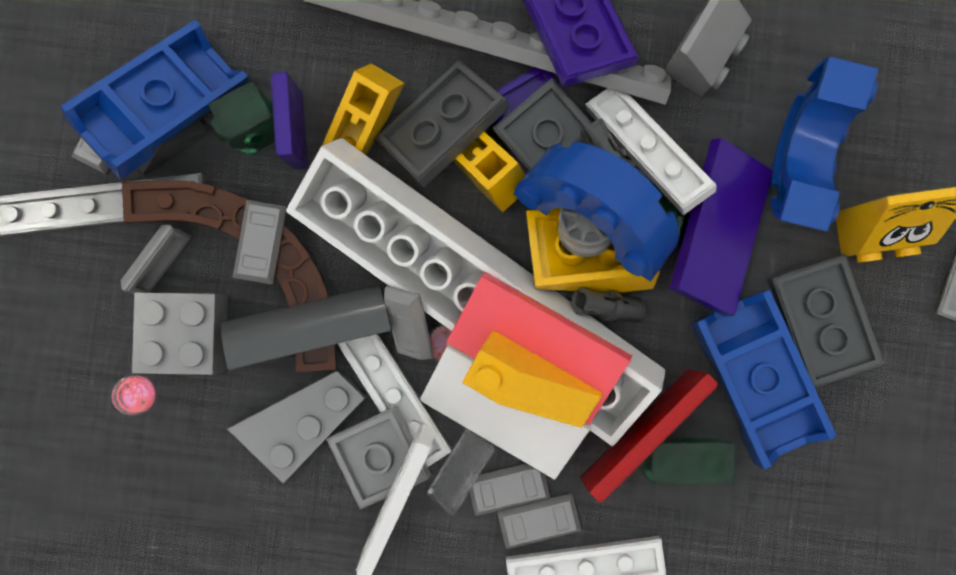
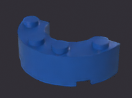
(810, 139)
(609, 195)

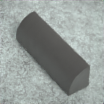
(304, 327)

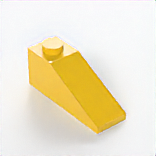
(365, 107)
(491, 170)
(529, 383)

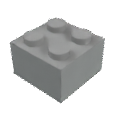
(178, 333)

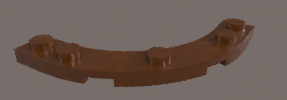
(225, 212)

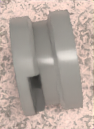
(581, 235)

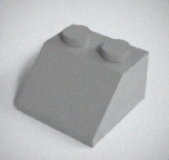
(708, 45)

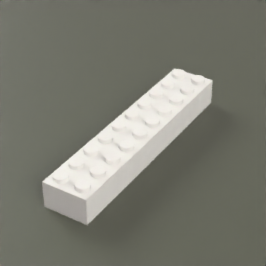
(432, 254)

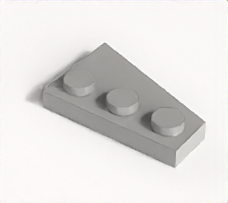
(296, 426)

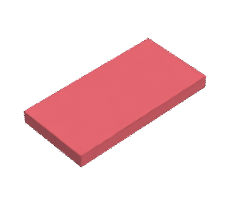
(539, 330)

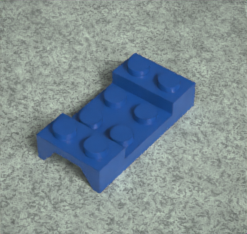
(151, 99)
(763, 378)

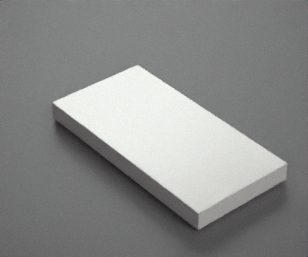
(529, 437)

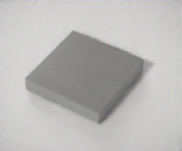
(373, 454)

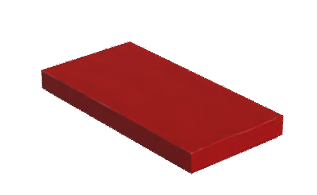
(647, 433)

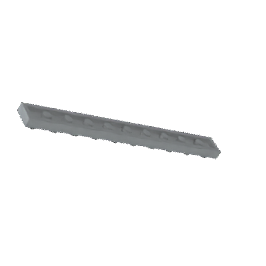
(495, 39)

